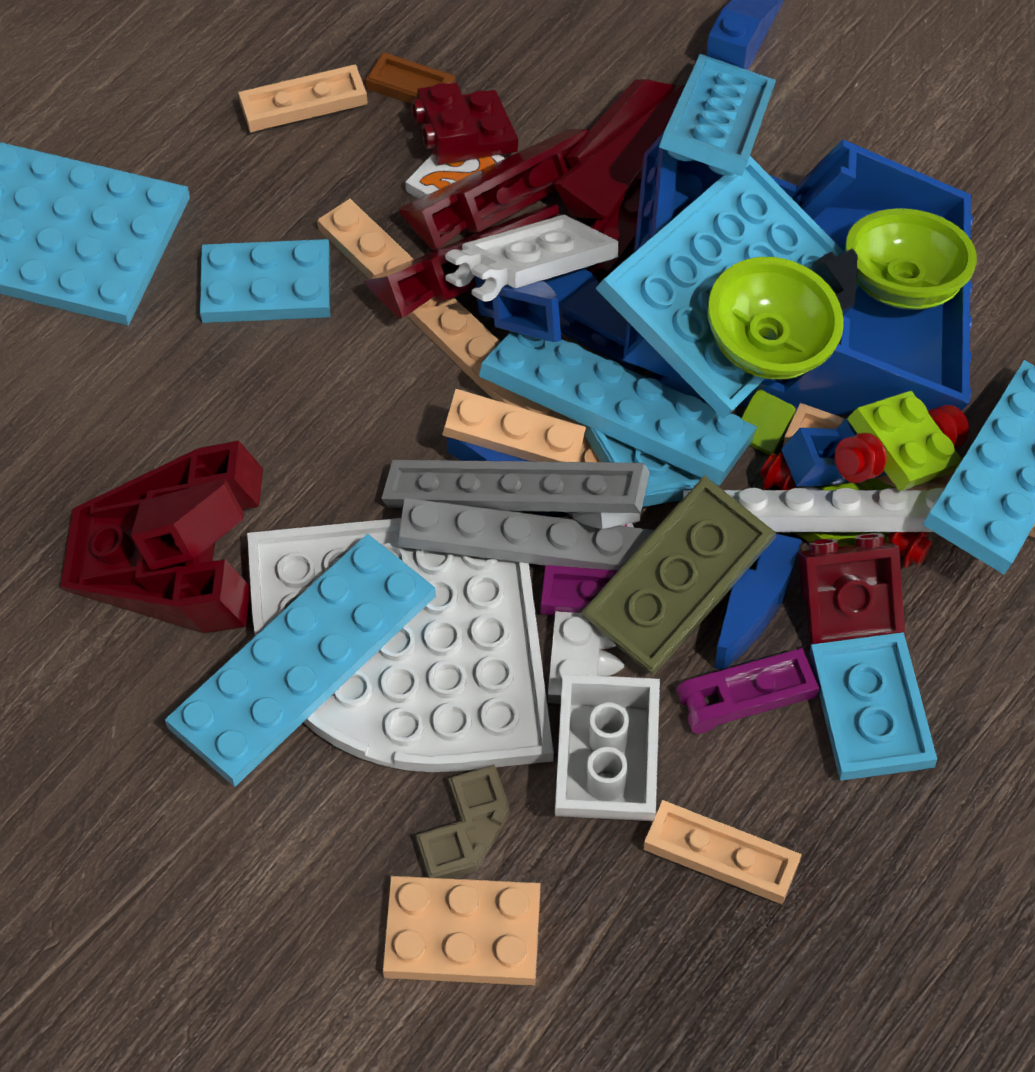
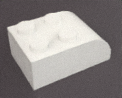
(608, 748)

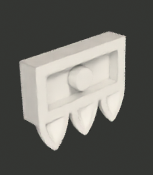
(577, 652)

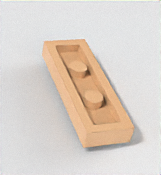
(303, 98)
(512, 429)
(722, 852)

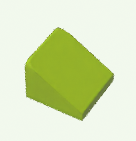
(772, 420)

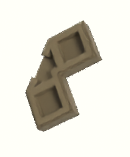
(464, 845)

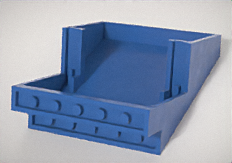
(881, 345)

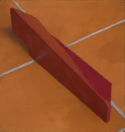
(615, 147)
(493, 191)
(423, 278)

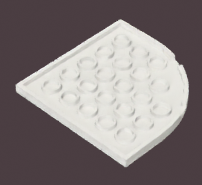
(453, 684)

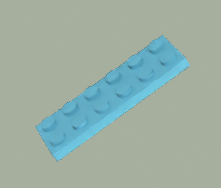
(718, 116)
(620, 404)
(992, 491)
(300, 659)

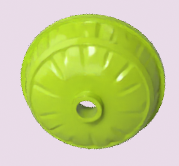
(911, 258)
(777, 302)

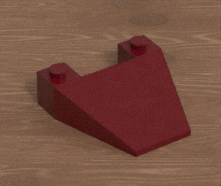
(109, 567)

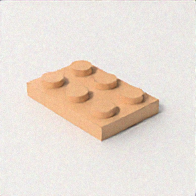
(462, 930)

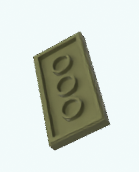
(678, 575)

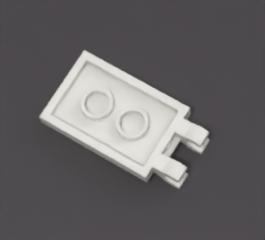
(529, 255)

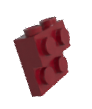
(463, 125)
(852, 588)

